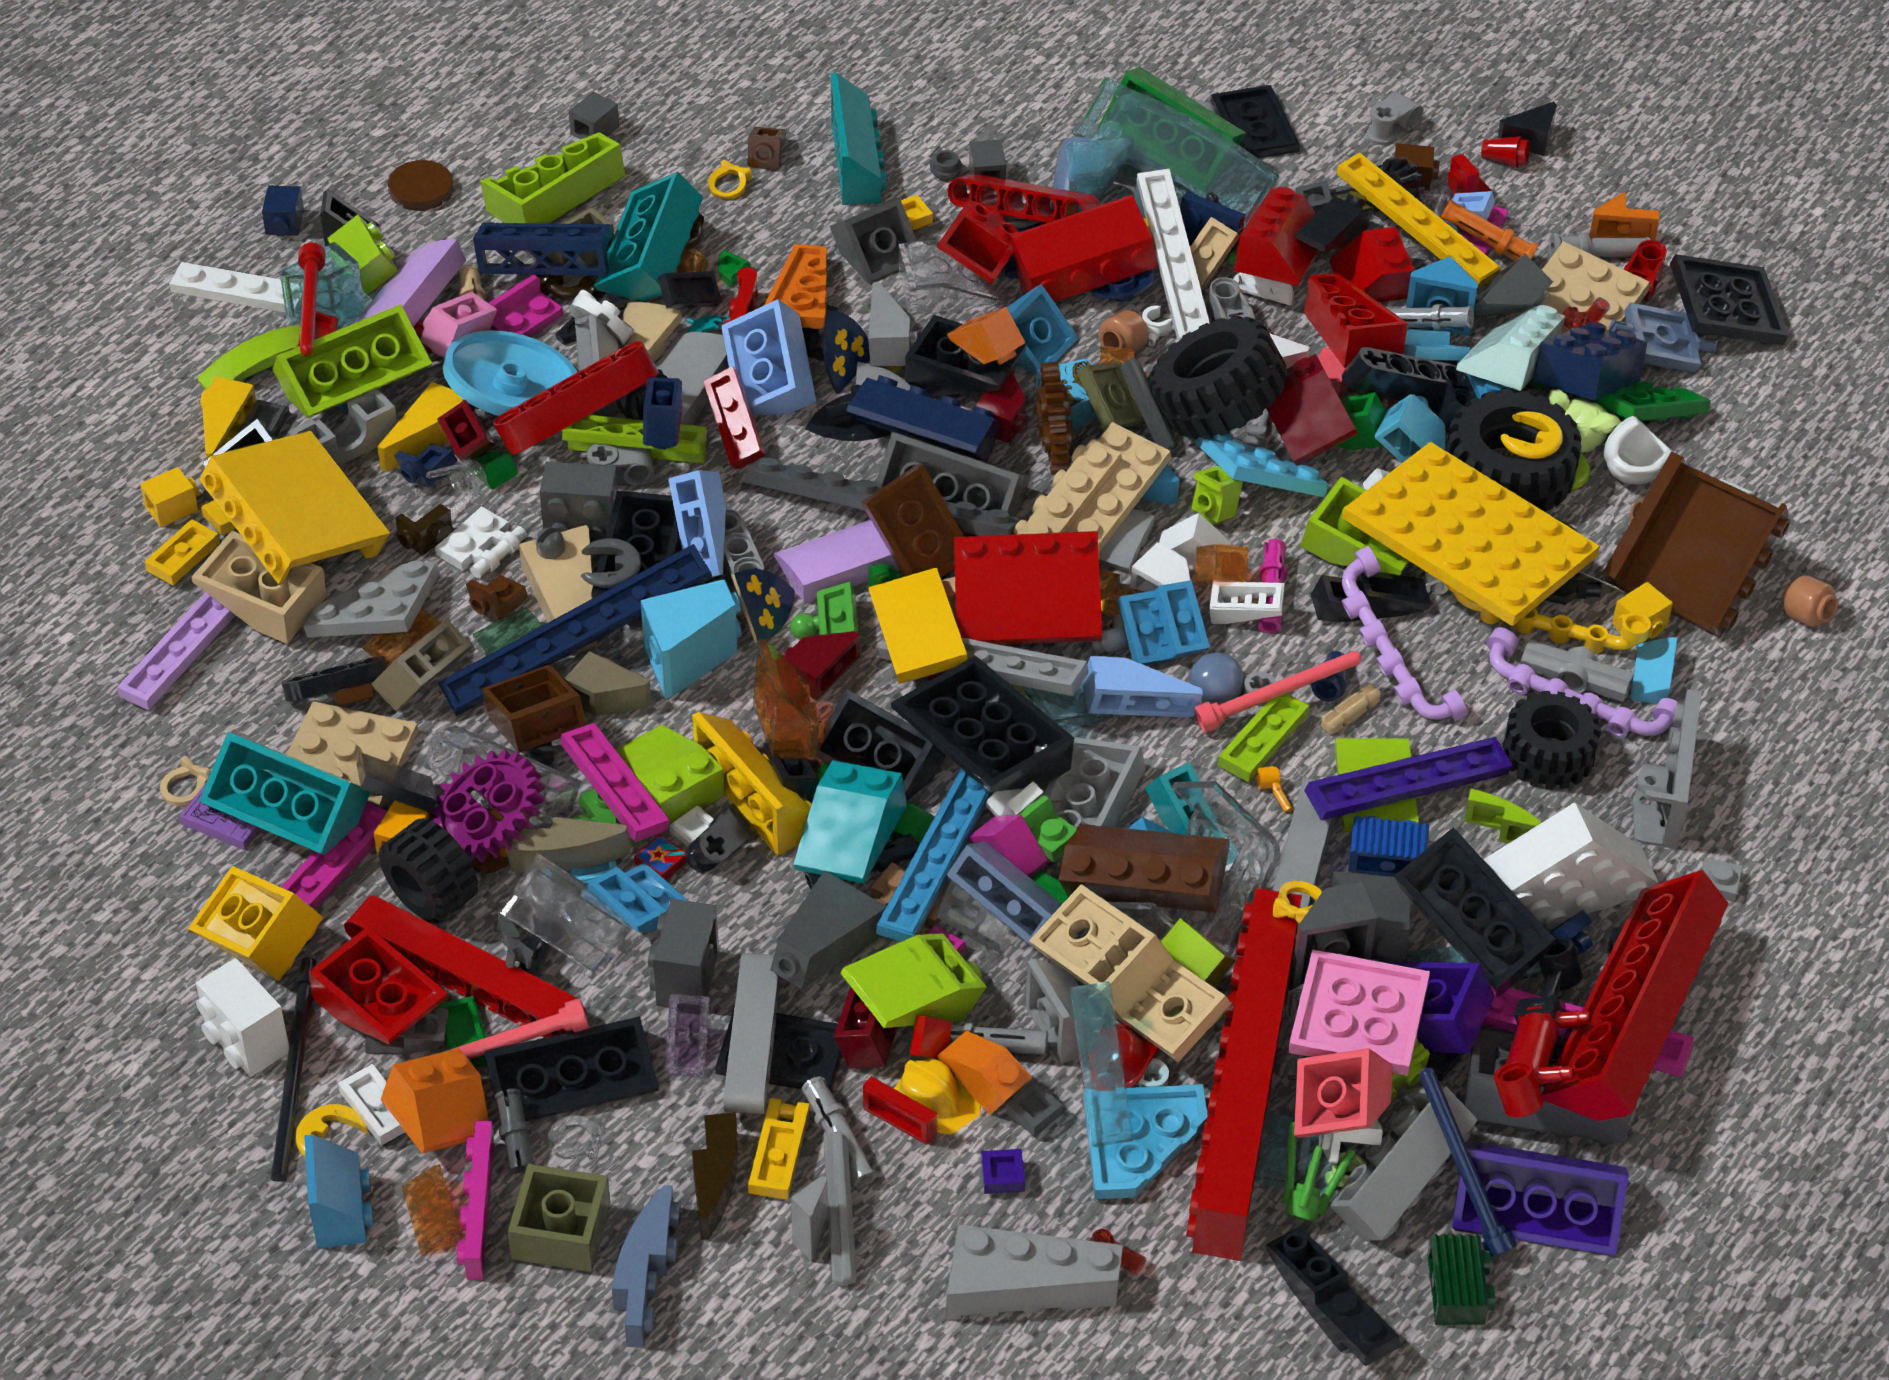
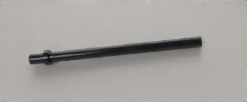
(293, 1071)

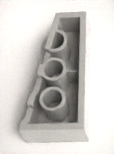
(1028, 1273)

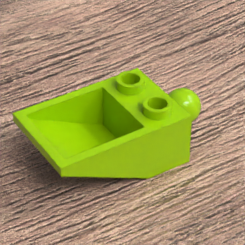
(915, 979)

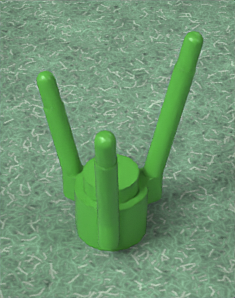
(1305, 1200)

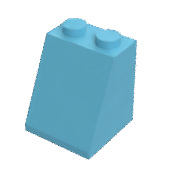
(689, 633)

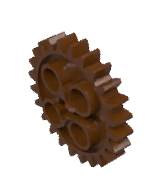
(1053, 407)

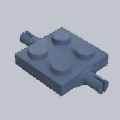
(1668, 337)

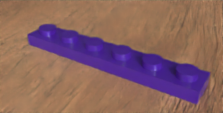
(1407, 778)

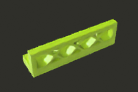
(629, 433)

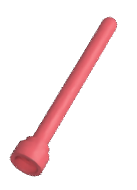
(1211, 715)
(569, 1017)

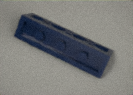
(546, 238)

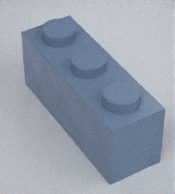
(1003, 889)

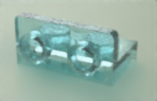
(1273, 1151)

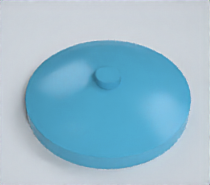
(502, 369)

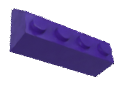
(1547, 1197)

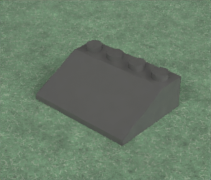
(1483, 1101)

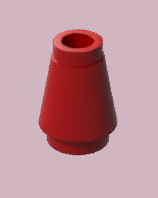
(1508, 150)

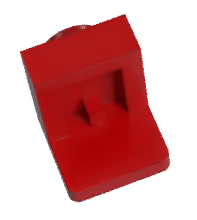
(1464, 176)

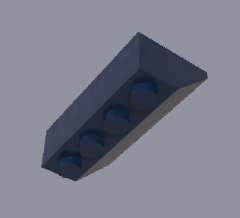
(925, 418)

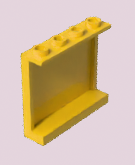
(292, 503)

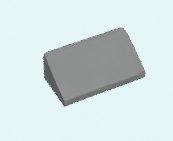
(810, 1216)

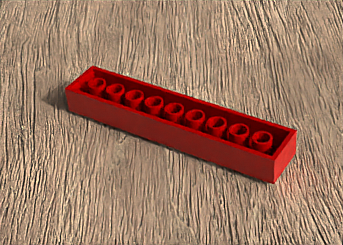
(1242, 1079)

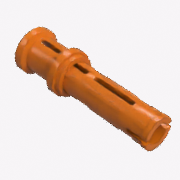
(1503, 241)

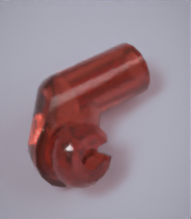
(1595, 313)
(1131, 1260)

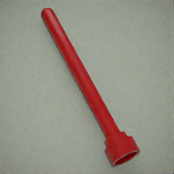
(312, 260)

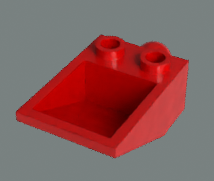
(979, 240)

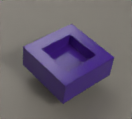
(1002, 1171)

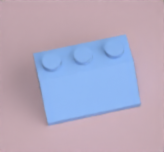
(771, 359)

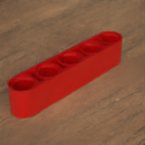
(1010, 198)
(575, 397)

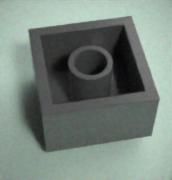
(578, 497)
(685, 950)

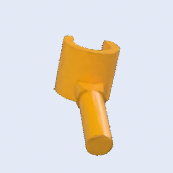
(1270, 779)

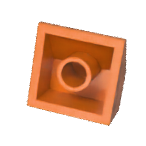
(436, 1099)

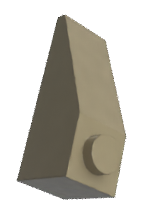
(420, 664)

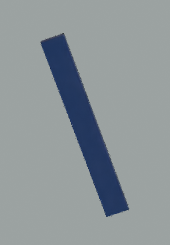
(575, 628)

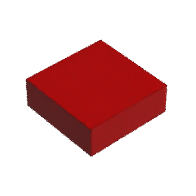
(930, 1036)

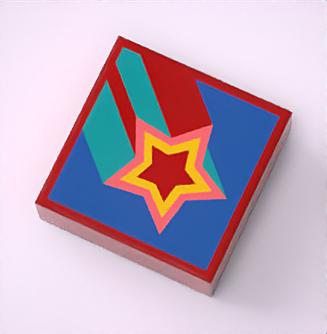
(662, 856)

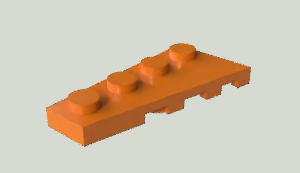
(804, 284)

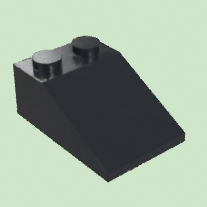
(947, 369)

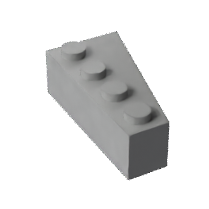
(1400, 1166)

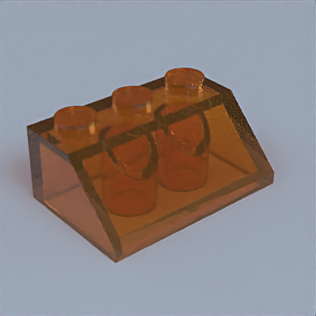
(784, 706)

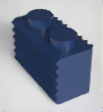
(662, 412)

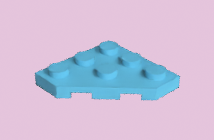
(1261, 466)
(1162, 1126)

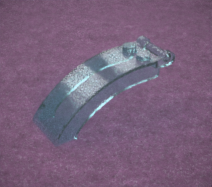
(1169, 139)

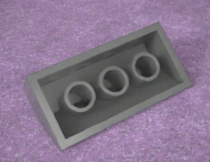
(955, 474)

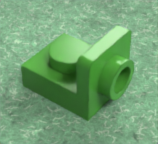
(1048, 828)

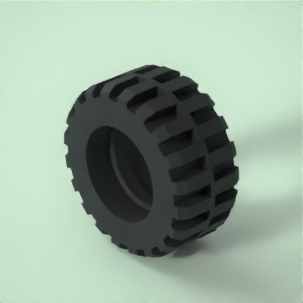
(1218, 377)
(1478, 431)

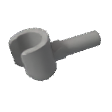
(1256, 434)

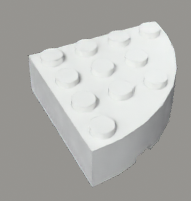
(1572, 866)

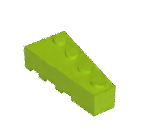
(555, 182)

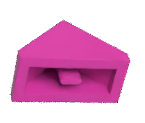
(1014, 841)

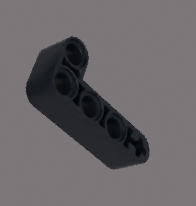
(1401, 375)

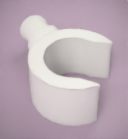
(1155, 329)

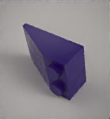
(1453, 1005)

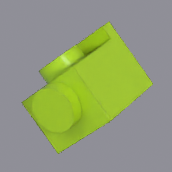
(1216, 494)

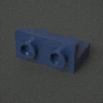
(1197, 212)

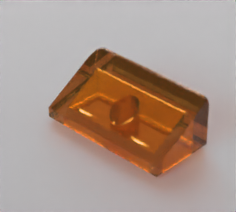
(431, 1211)

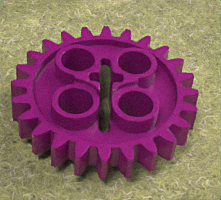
(506, 784)

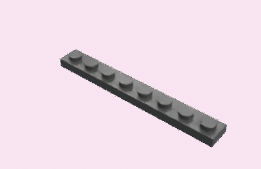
(846, 492)

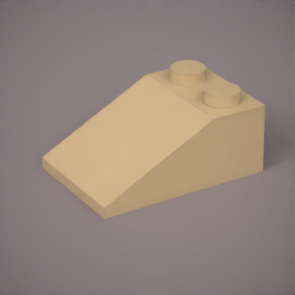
(249, 591)

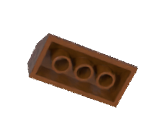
(1146, 867)

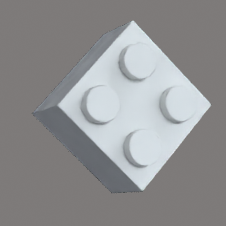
(241, 1018)

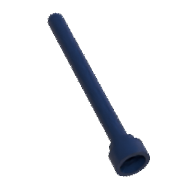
(1495, 1236)

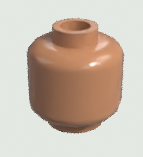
(1124, 330)
(1810, 601)

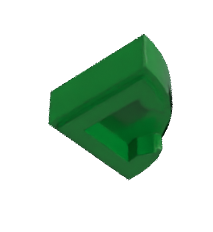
(729, 266)
(882, 573)

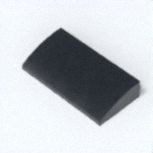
(1475, 910)
(575, 1069)

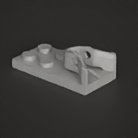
(1668, 785)

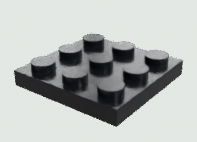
(1728, 299)

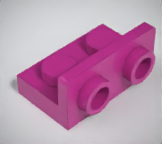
(525, 309)

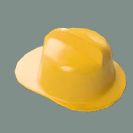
(936, 1088)

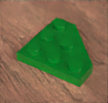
(1653, 403)

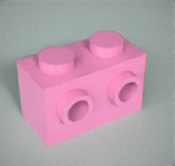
(455, 319)

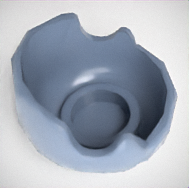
(1218, 677)

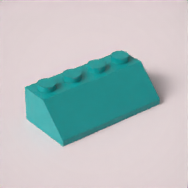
(856, 144)
(650, 237)
(283, 794)

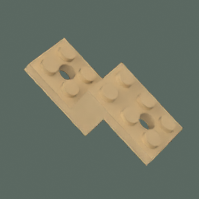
(1139, 968)

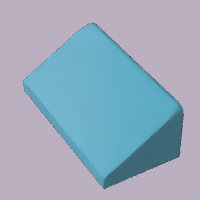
(1653, 670)

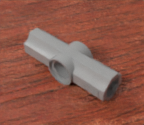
(1578, 669)

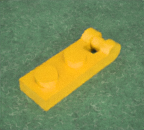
(778, 1149)

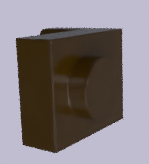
(426, 531)

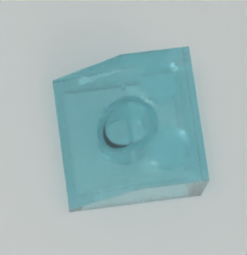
(337, 287)

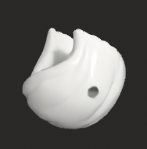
(1635, 452)

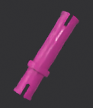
(1272, 571)

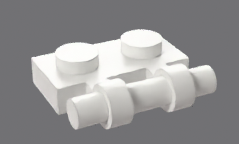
(473, 538)

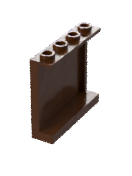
(1697, 545)

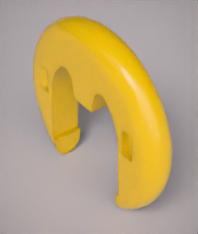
(1546, 441)
(314, 1121)

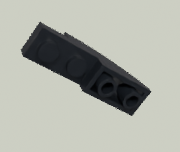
(1329, 1299)

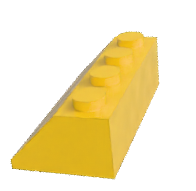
(753, 783)

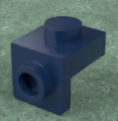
(415, 468)

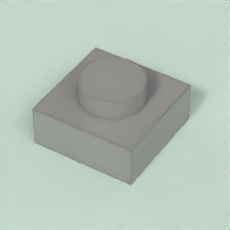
(1724, 876)

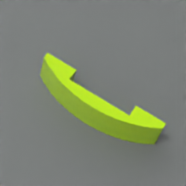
(252, 355)

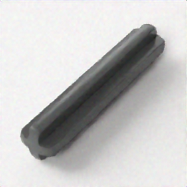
(1147, 404)

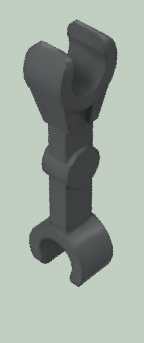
(516, 949)

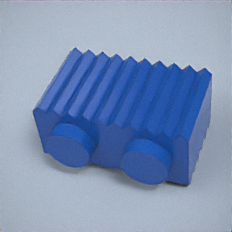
(1385, 845)

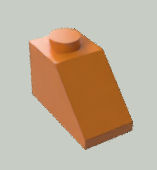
(989, 337)
(985, 1070)

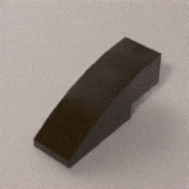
(715, 1170)

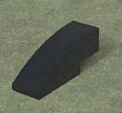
(1386, 593)

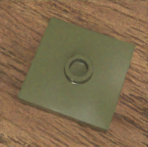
(1110, 395)

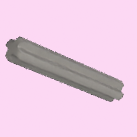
(840, 1209)

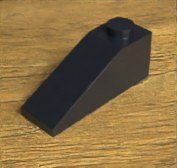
(1337, 222)

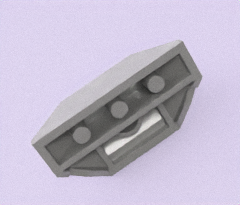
(593, 344)

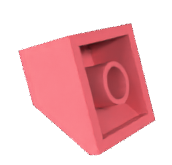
(1341, 1092)

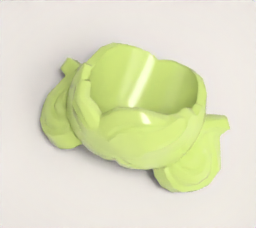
(1591, 418)

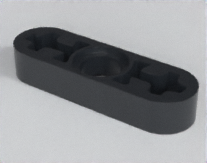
(333, 678)

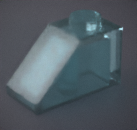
(1095, 162)

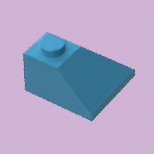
(1042, 328)

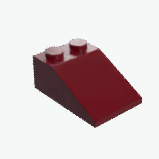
(1310, 412)

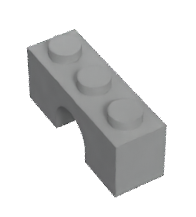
(366, 425)

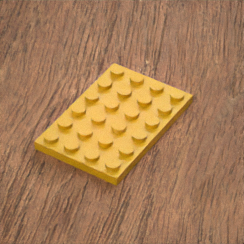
(1471, 533)

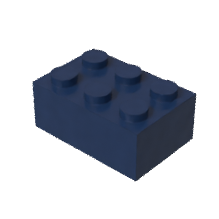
(1590, 361)

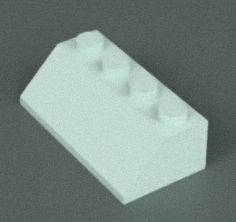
(1512, 348)

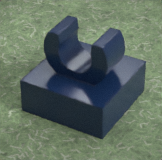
(1572, 929)

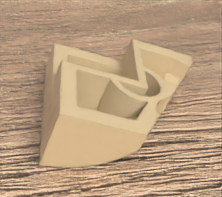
(651, 325)

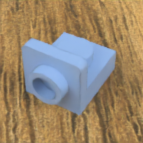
(1477, 202)

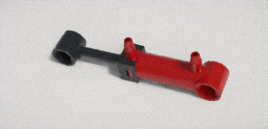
(1539, 1028)

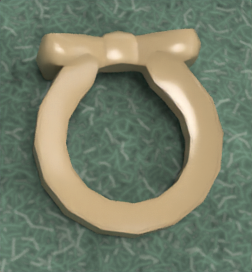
(187, 767)

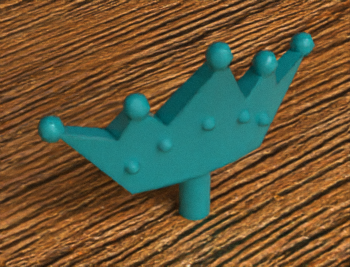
(705, 323)

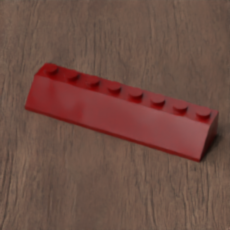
(1638, 997)

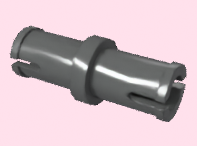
(514, 1130)

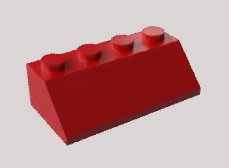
(1269, 243)
(1084, 250)

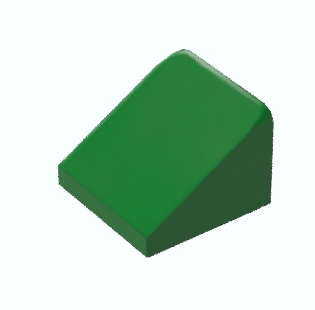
(498, 467)

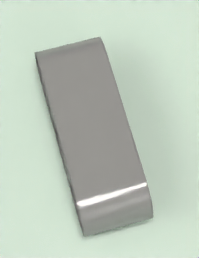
(738, 548)

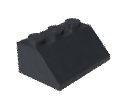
(877, 739)

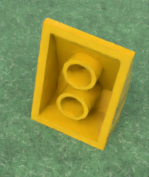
(256, 922)

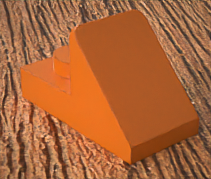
(1617, 221)

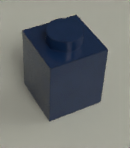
(283, 210)

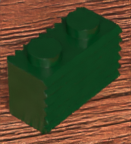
(1459, 1280)

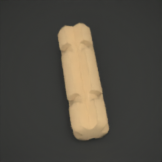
(1350, 709)

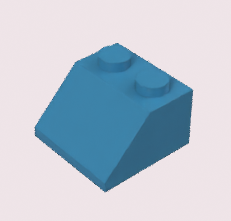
(336, 1193)

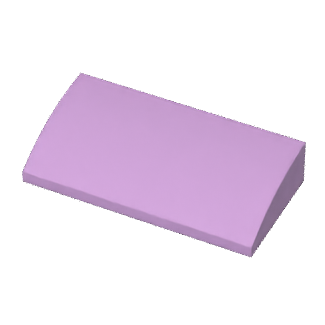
(419, 280)
(834, 559)

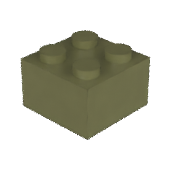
(559, 1217)

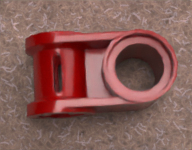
(1648, 264)

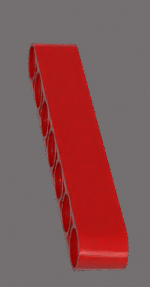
(461, 965)

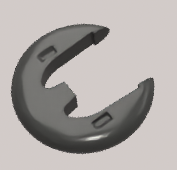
(627, 562)

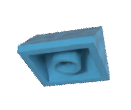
(1443, 284)

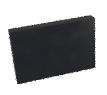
(1261, 117)
(800, 1051)

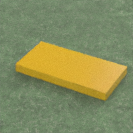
(918, 625)

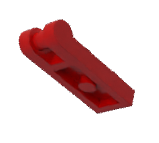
(747, 294)

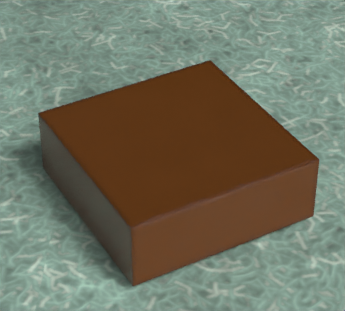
(352, 694)

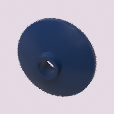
(1127, 288)

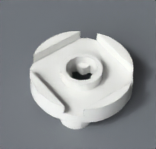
(607, 313)

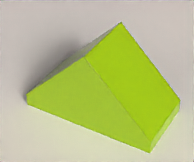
(1197, 953)

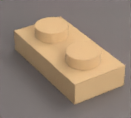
(1211, 249)

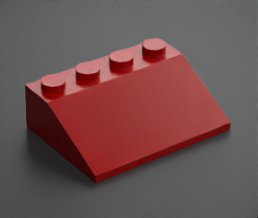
(1028, 588)

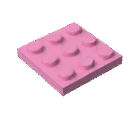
(1359, 1006)

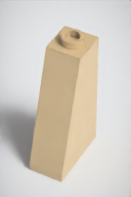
(558, 580)

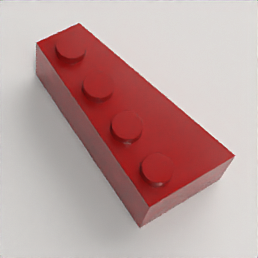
(1351, 318)

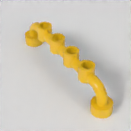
(1633, 630)

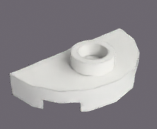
(1265, 288)

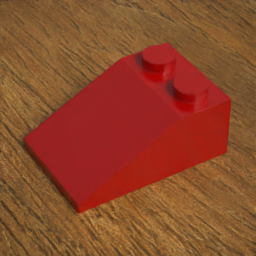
(374, 987)

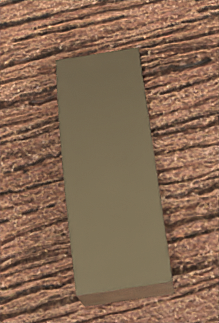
(571, 844)

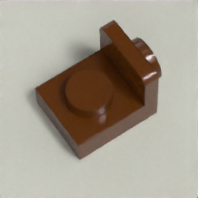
(765, 147)
(497, 597)

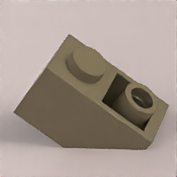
(608, 686)

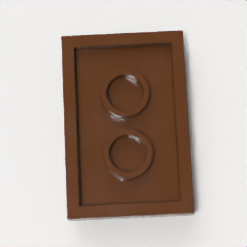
(914, 523)

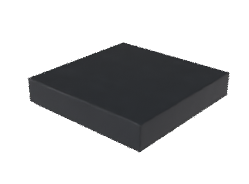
(396, 783)

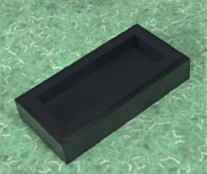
(689, 289)

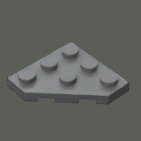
(376, 606)

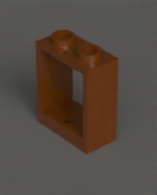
(521, 711)

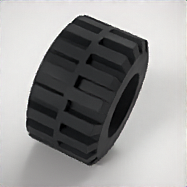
(1549, 760)
(428, 870)

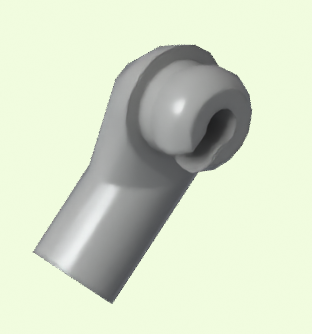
(1113, 638)

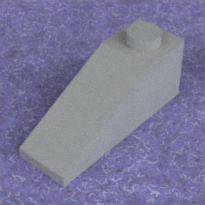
(889, 330)

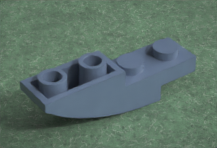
(642, 1260)

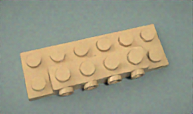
(1099, 486)

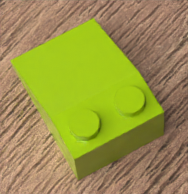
(1337, 539)
(674, 771)

